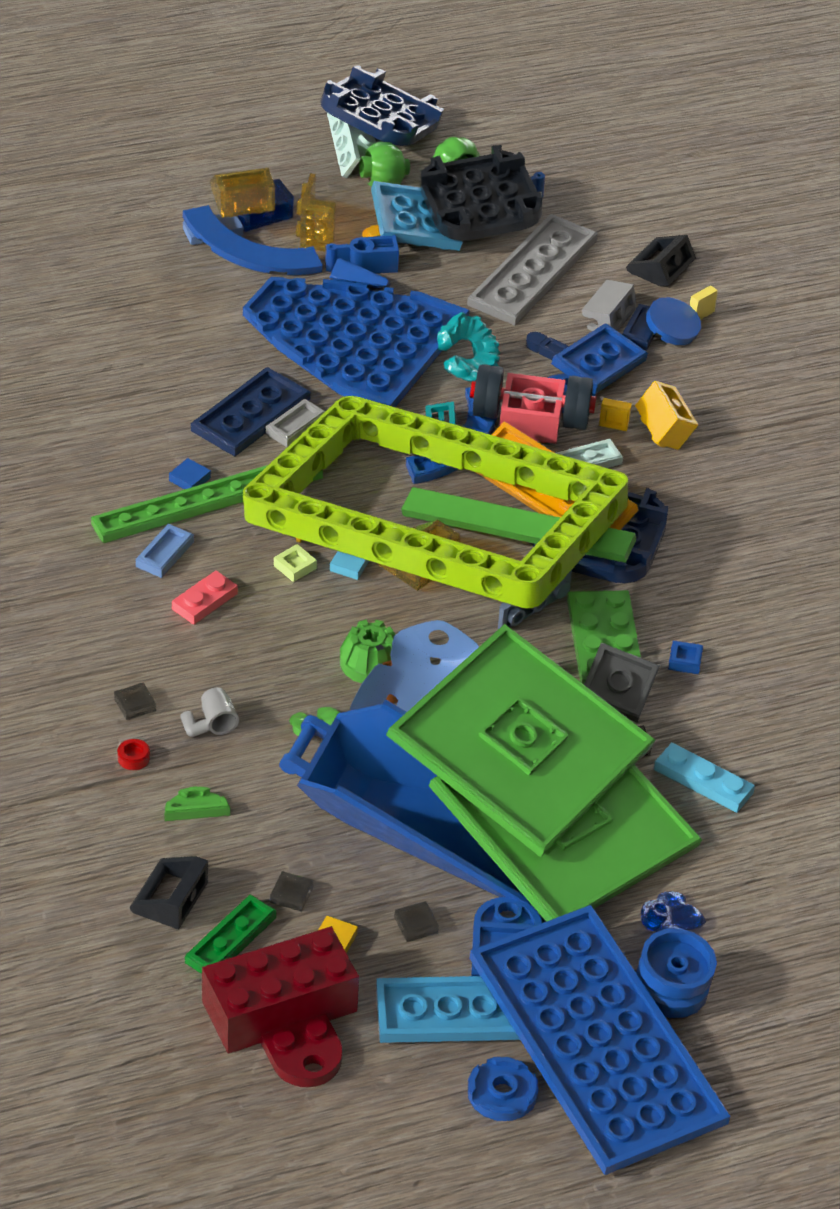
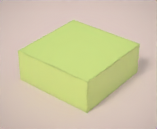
(295, 563)

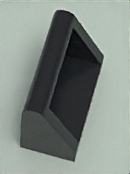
(668, 265)
(174, 910)

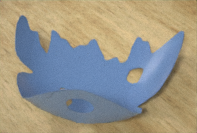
(411, 669)

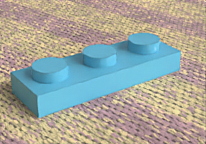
(704, 777)

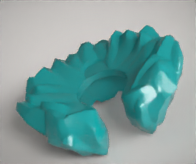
(482, 342)

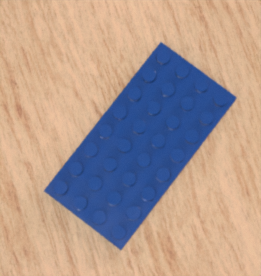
(599, 1039)

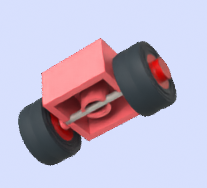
(533, 402)

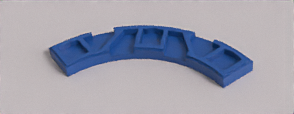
(245, 252)
(423, 469)

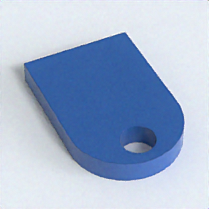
(492, 926)

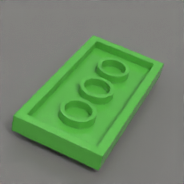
(599, 619)

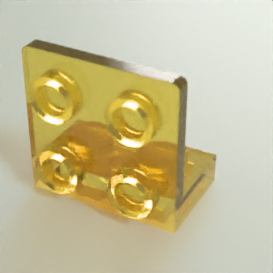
(317, 218)

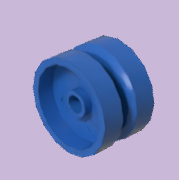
(677, 971)

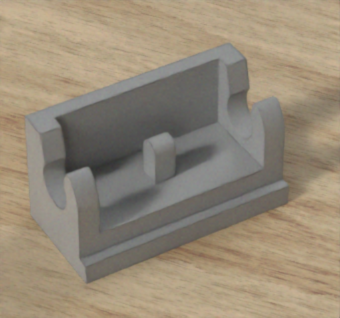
(611, 305)

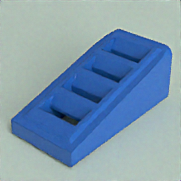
(350, 272)

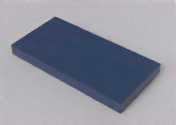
(248, 410)

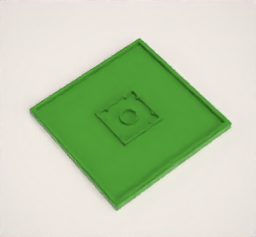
(521, 739)
(603, 854)

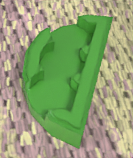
(196, 803)

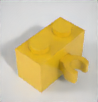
(666, 415)

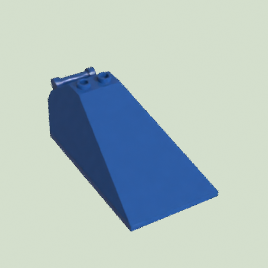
(387, 794)

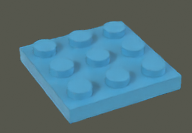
(405, 214)

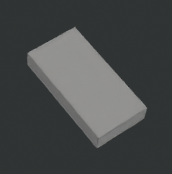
(293, 422)

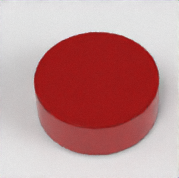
(133, 754)

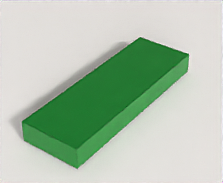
(232, 933)

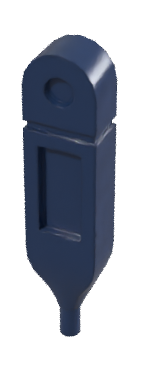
(543, 345)

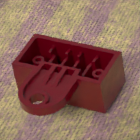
(285, 1003)

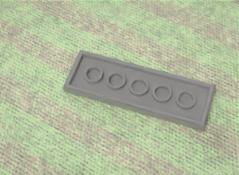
(532, 269)

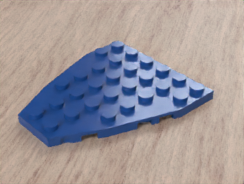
(352, 336)

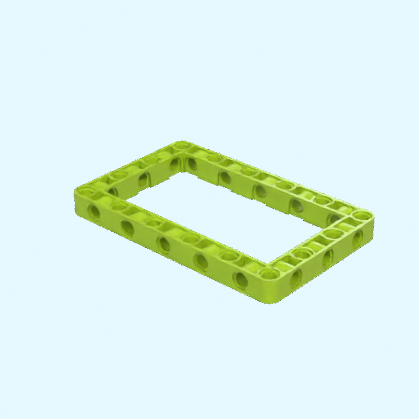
(276, 502)

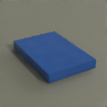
(601, 356)

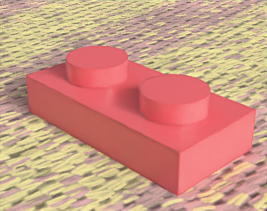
(204, 597)

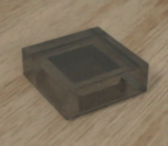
(135, 701)
(291, 891)
(416, 921)

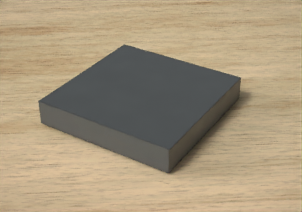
(621, 680)

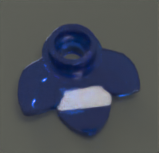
(670, 912)

